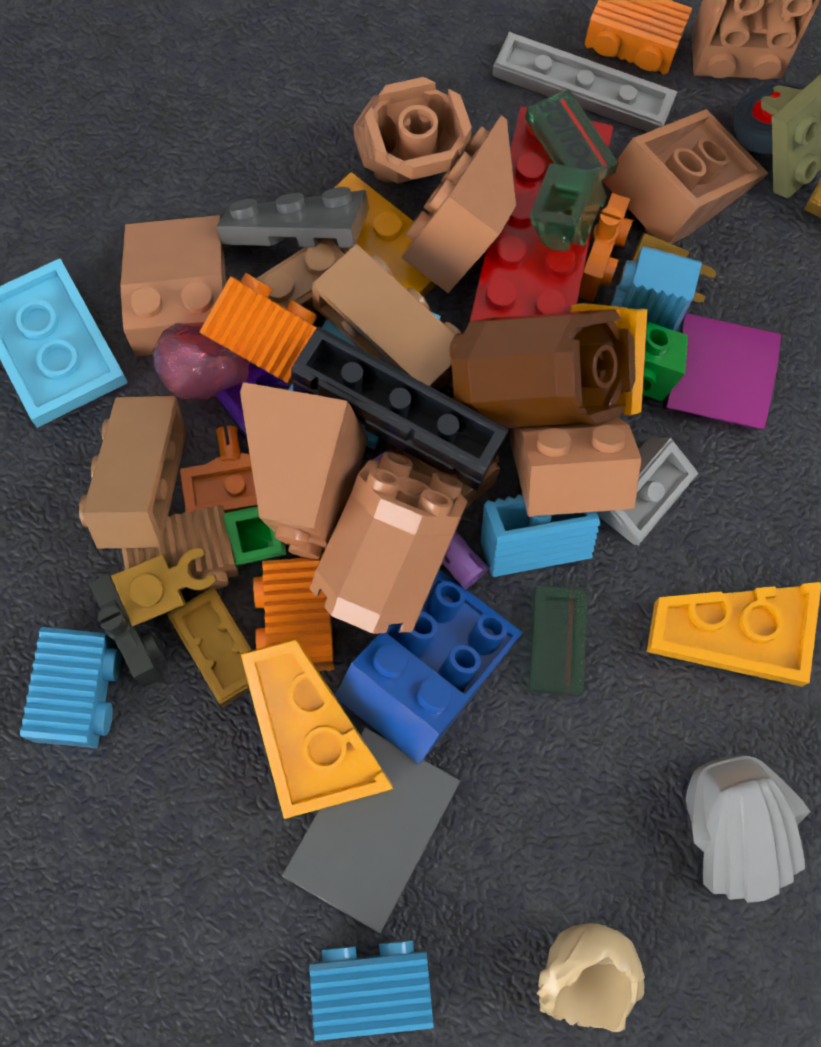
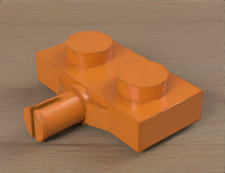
(609, 232)
(221, 481)

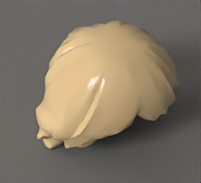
(591, 978)

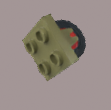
(784, 123)

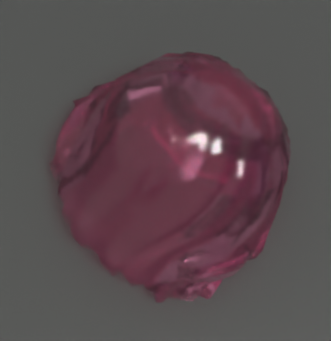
(195, 364)

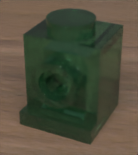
(567, 206)

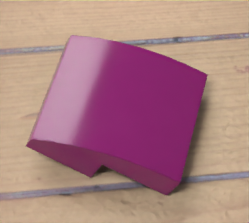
(726, 372)

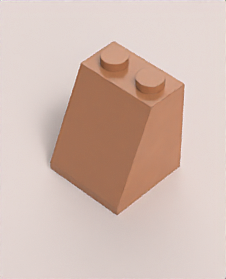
(302, 462)

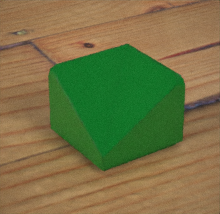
(251, 537)

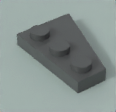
(332, 215)

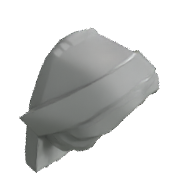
(745, 827)

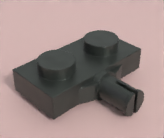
(138, 649)

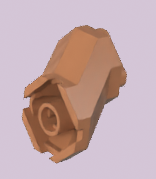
(412, 131)
(389, 544)

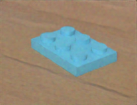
(53, 345)

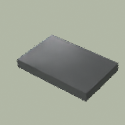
(368, 847)

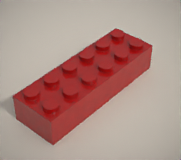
(518, 269)

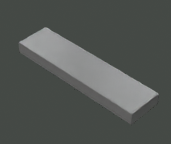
(592, 84)

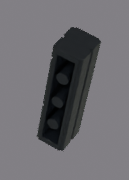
(400, 408)

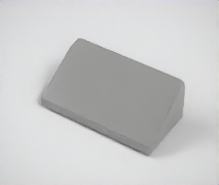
(662, 479)

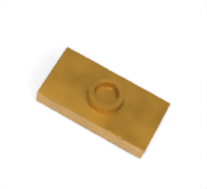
(213, 644)

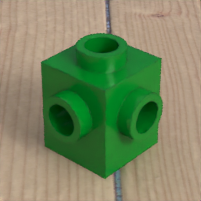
(663, 360)

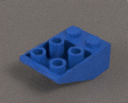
(424, 678)

